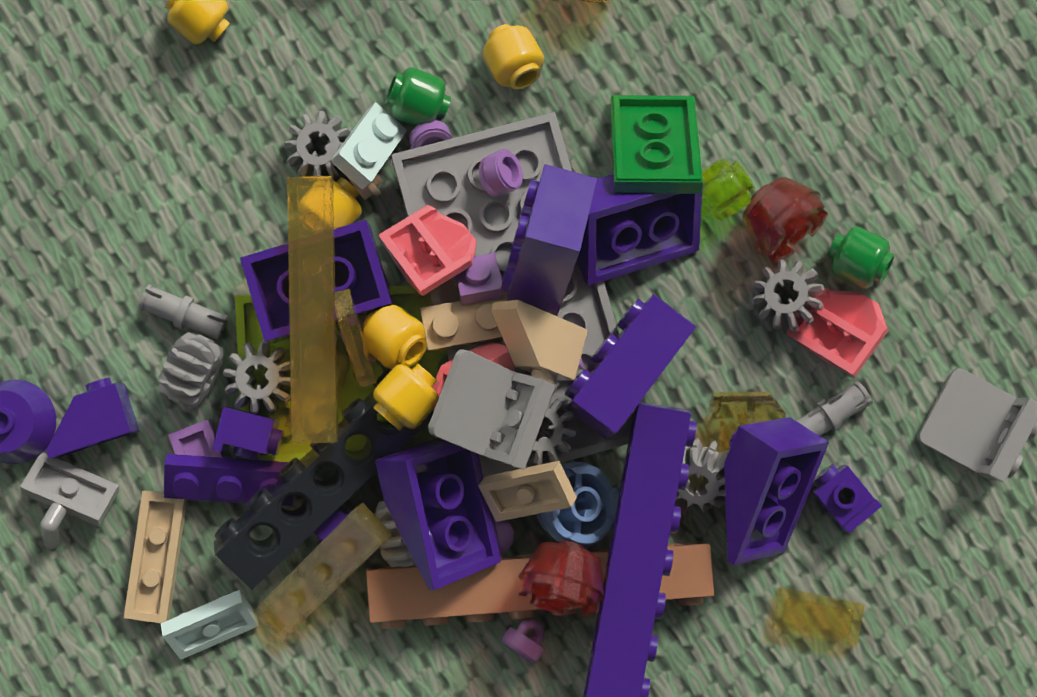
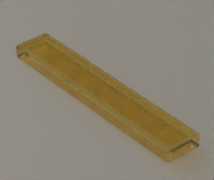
(312, 309)

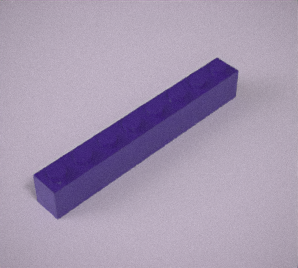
(639, 551)

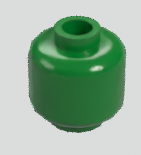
(417, 97)
(861, 257)

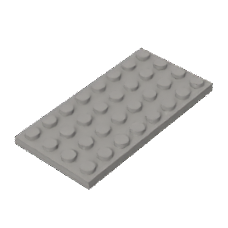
(449, 180)

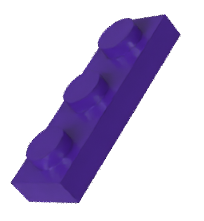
(219, 478)

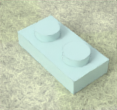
(368, 146)
(209, 624)

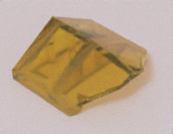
(734, 409)

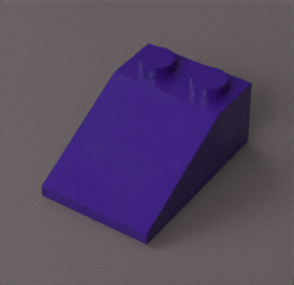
(768, 485)
(440, 510)

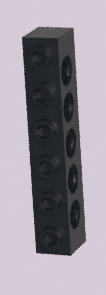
(257, 558)

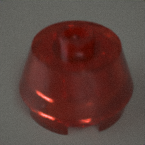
(782, 216)
(563, 578)

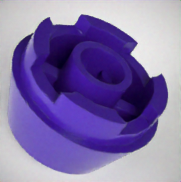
(25, 421)

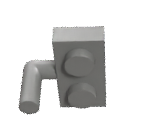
(67, 491)

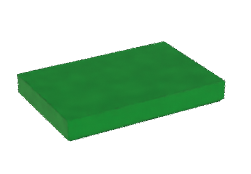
(655, 144)

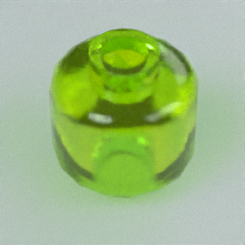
(725, 189)

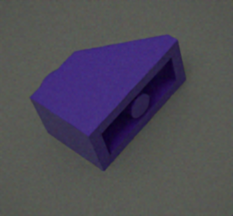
(94, 418)

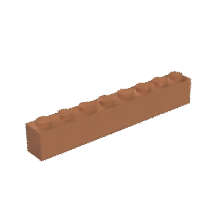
(402, 594)

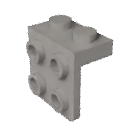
(490, 409)
(980, 426)

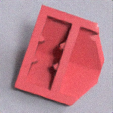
(429, 248)
(843, 331)

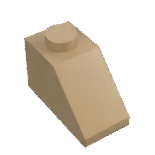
(540, 341)

